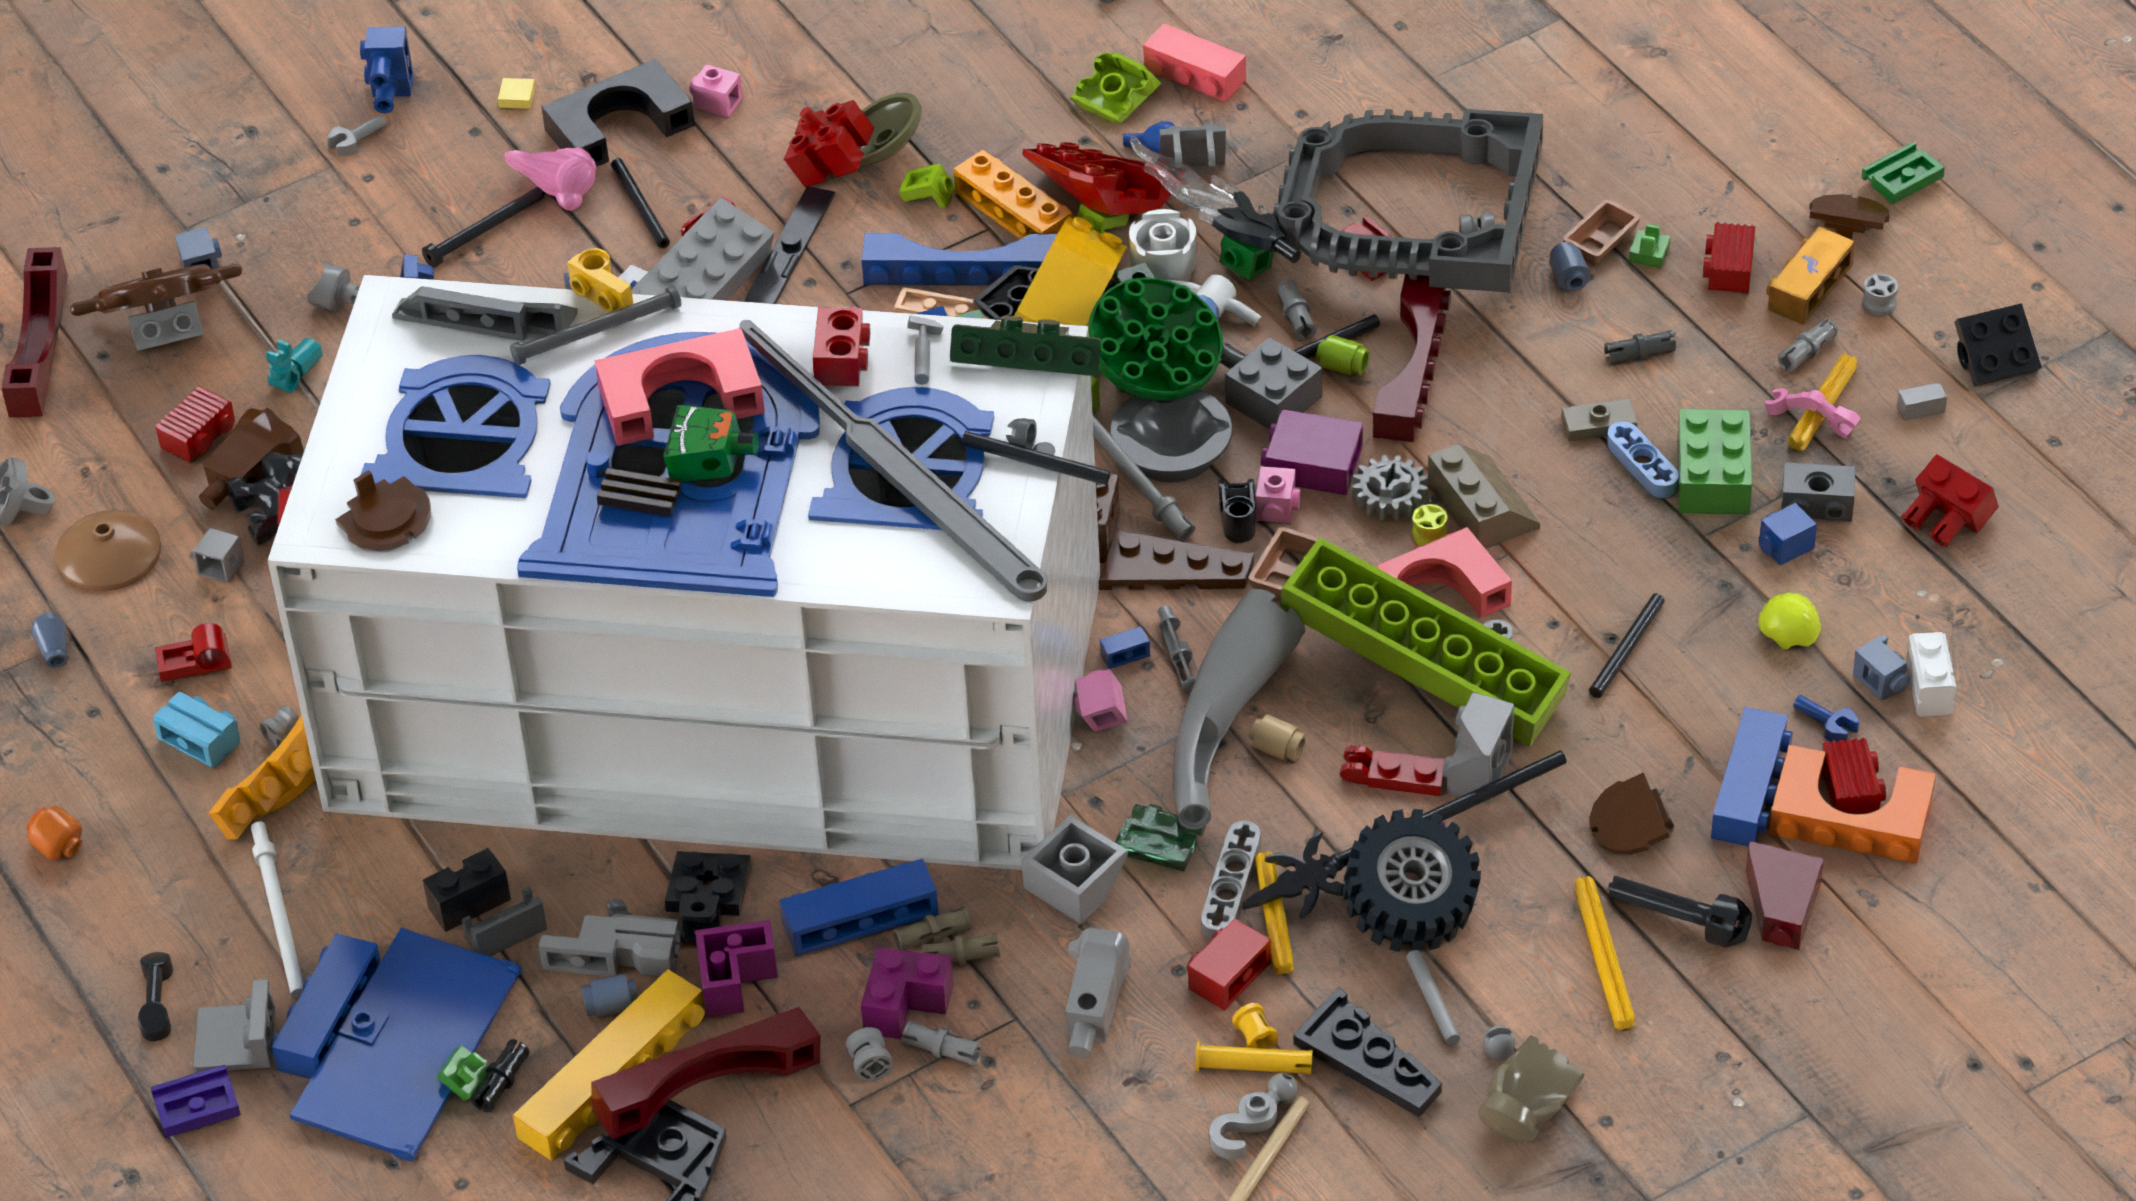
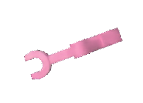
(1839, 418)

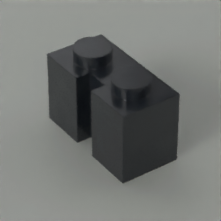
(467, 892)

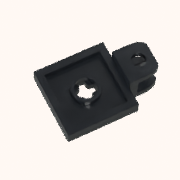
(701, 904)

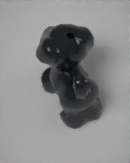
(280, 473)

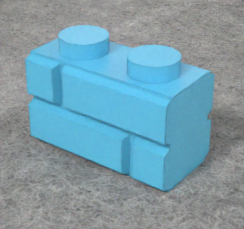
(197, 729)

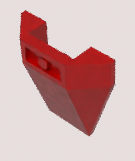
(1099, 179)

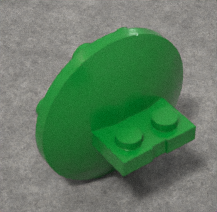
(1156, 338)

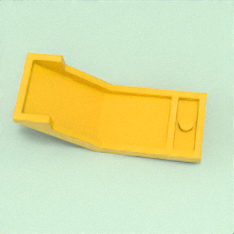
(1072, 275)

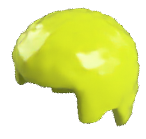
(1790, 620)

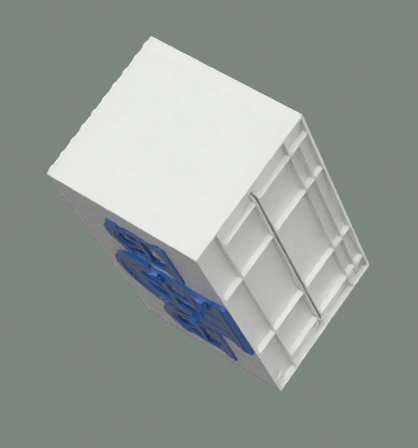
(744, 674)

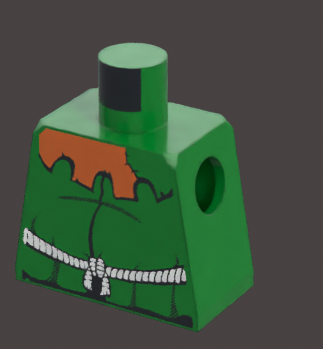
(705, 443)

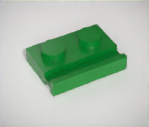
(1903, 172)

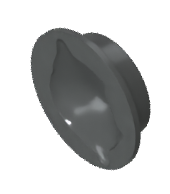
(1174, 436)

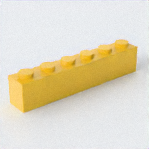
(636, 1036)

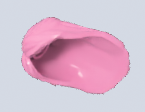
(559, 173)

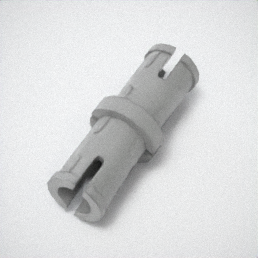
(1296, 309)
(1807, 344)
(941, 1043)

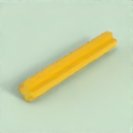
(1831, 389)
(1275, 918)

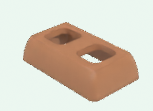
(1589, 226)
(1269, 563)

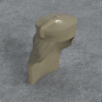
(1528, 1091)

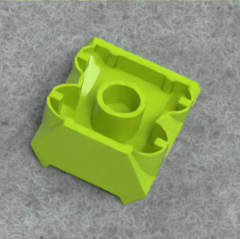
(1115, 87)

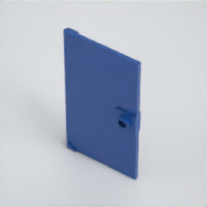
(396, 1038)

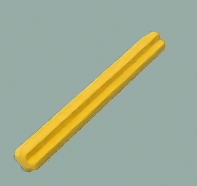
(1604, 953)

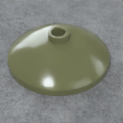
(894, 124)

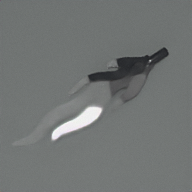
(1218, 204)

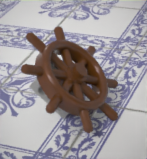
(163, 319)

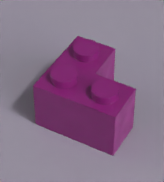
(732, 957)
(904, 983)

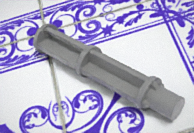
(1178, 650)

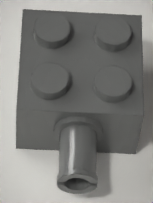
(1270, 381)

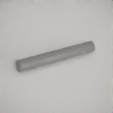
(1433, 997)

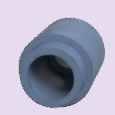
(1569, 266)
(609, 995)

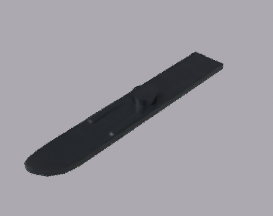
(790, 246)

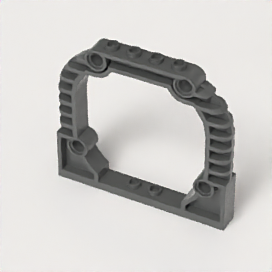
(1451, 260)

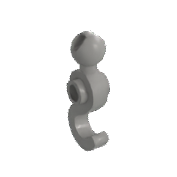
(1255, 1114)

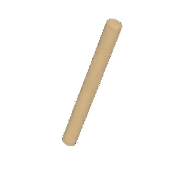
(1270, 1149)

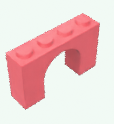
(714, 359)
(1458, 563)

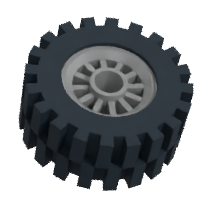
(1445, 887)

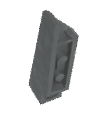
(483, 313)

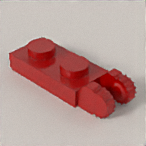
(1393, 770)

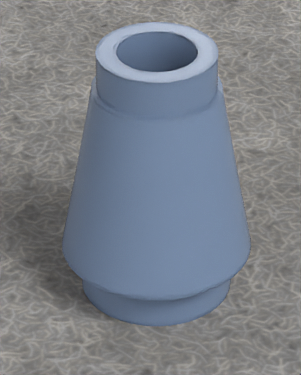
(50, 638)

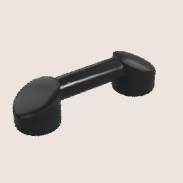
(153, 1015)

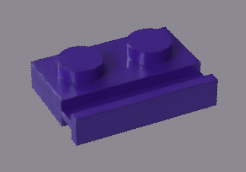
(195, 1101)

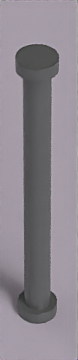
(668, 299)

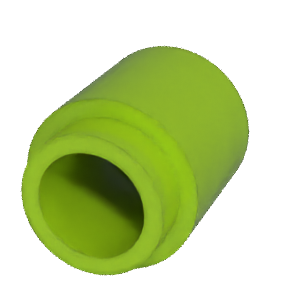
(1343, 355)

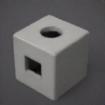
(221, 555)

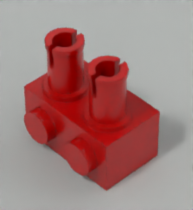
(1956, 494)

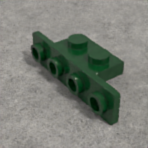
(1026, 346)

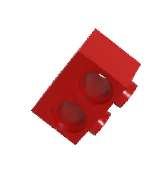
(839, 346)

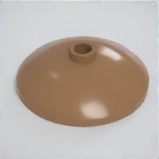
(108, 550)

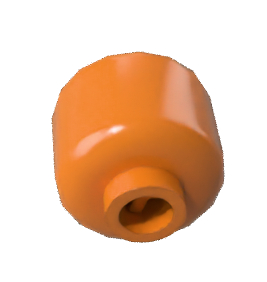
(54, 833)

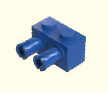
(388, 65)

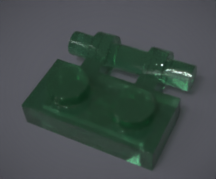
(1158, 844)

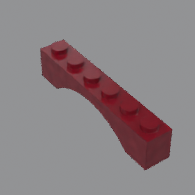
(29, 371)
(1400, 401)
(773, 1045)

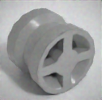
(1880, 295)
(278, 727)

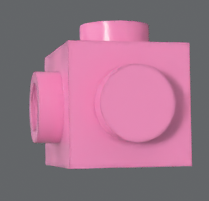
(716, 91)
(1276, 495)
(1100, 700)

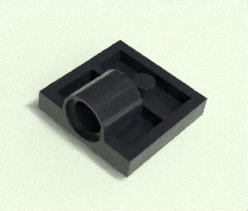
(1996, 345)

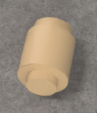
(1277, 738)

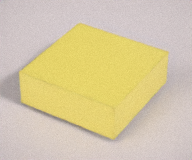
(516, 93)

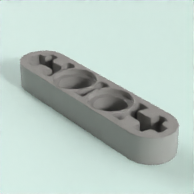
(1228, 880)

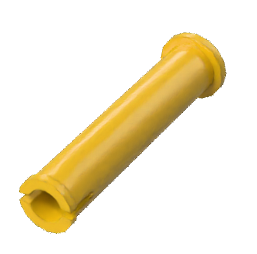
(1253, 1059)

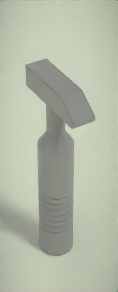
(922, 345)

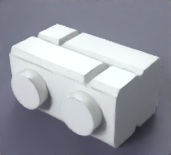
(1931, 674)

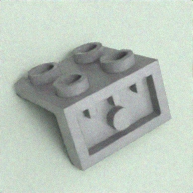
(236, 1034)

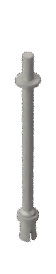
(1164, 508)

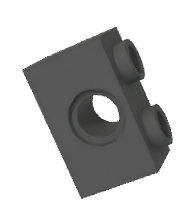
(1820, 490)

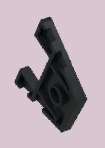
(674, 1147)

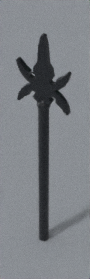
(1312, 873)

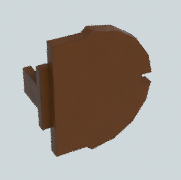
(1849, 213)
(385, 513)
(1629, 817)

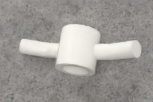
(1223, 294)

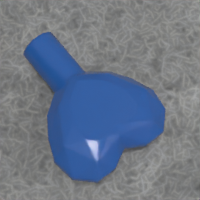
(1150, 137)

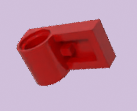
(203, 654)

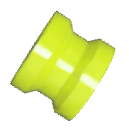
(1429, 524)

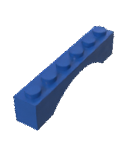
(899, 261)

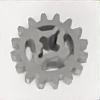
(1390, 487)

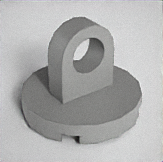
(19, 494)

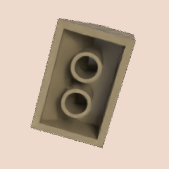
(1478, 495)

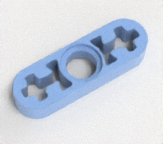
(1644, 472)

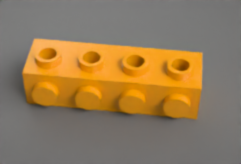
(1008, 197)

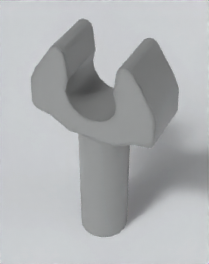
(347, 140)

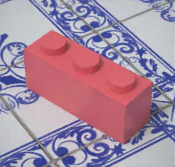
(1194, 62)

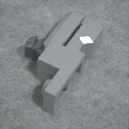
(615, 941)

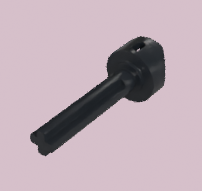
(1717, 919)

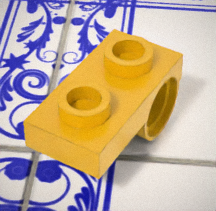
(593, 278)

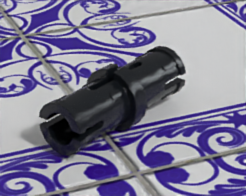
(500, 1075)

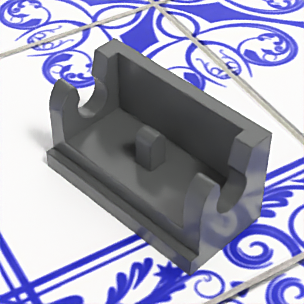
(507, 926)

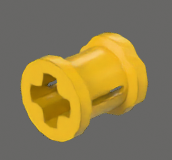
(1254, 1026)

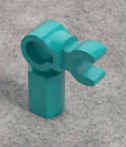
(291, 364)

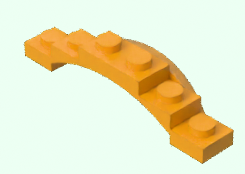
(268, 787)

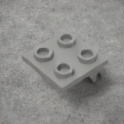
(1194, 145)

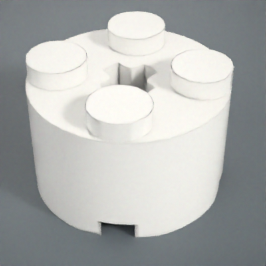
(1164, 244)

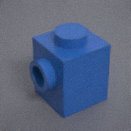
(1787, 534)

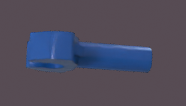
(1831, 720)

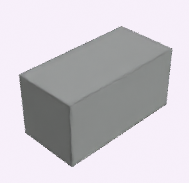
(1921, 401)

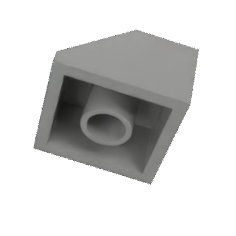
(1481, 744)
(1073, 869)

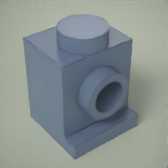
(1880, 668)

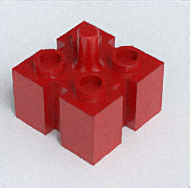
(828, 142)

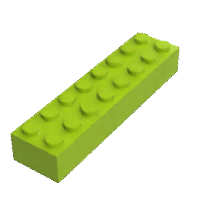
(1421, 637)

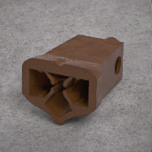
(243, 451)

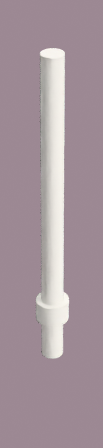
(265, 856)

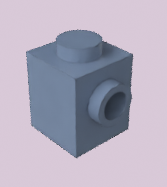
(198, 248)

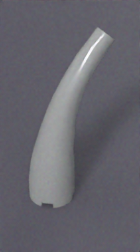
(1235, 668)

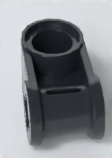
(1238, 510)

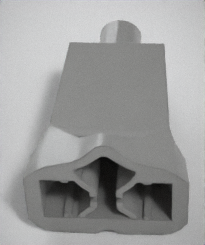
(1095, 988)

